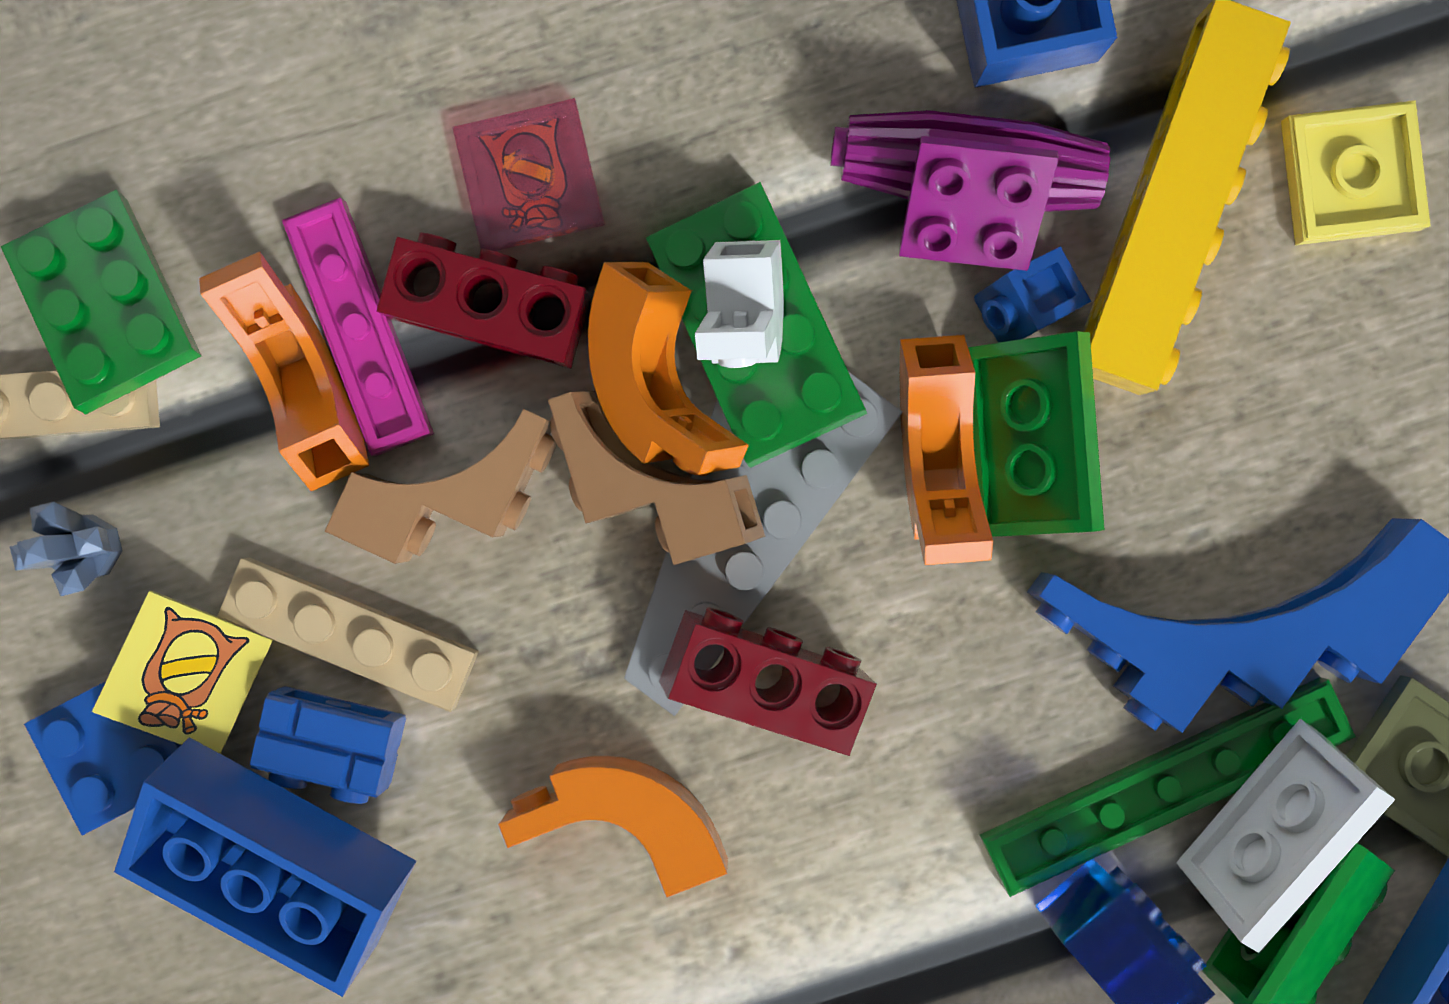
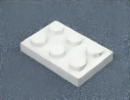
(1282, 834)

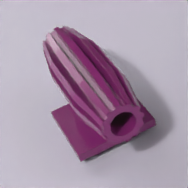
(971, 180)

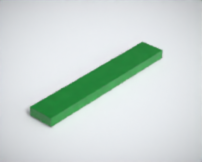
(1155, 789)

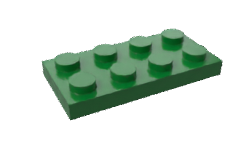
(769, 402)

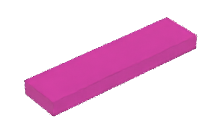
(358, 336)

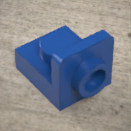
(1031, 299)

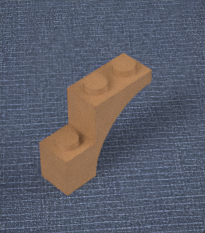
(608, 481)
(488, 497)

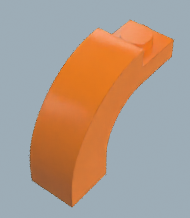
(636, 375)
(300, 378)
(939, 450)
(635, 797)

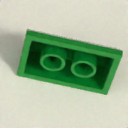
(1308, 943)

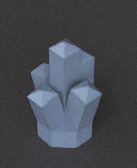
(72, 545)

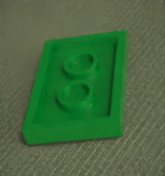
(100, 302)
(1037, 435)

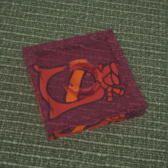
(528, 175)

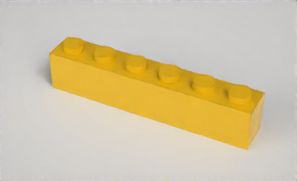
(1182, 194)

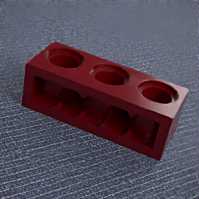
(452, 309)
(782, 708)

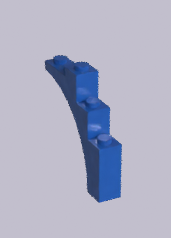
(1348, 624)

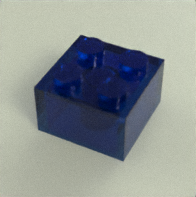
(1124, 939)

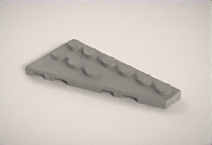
(791, 500)

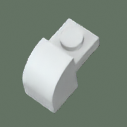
(742, 304)

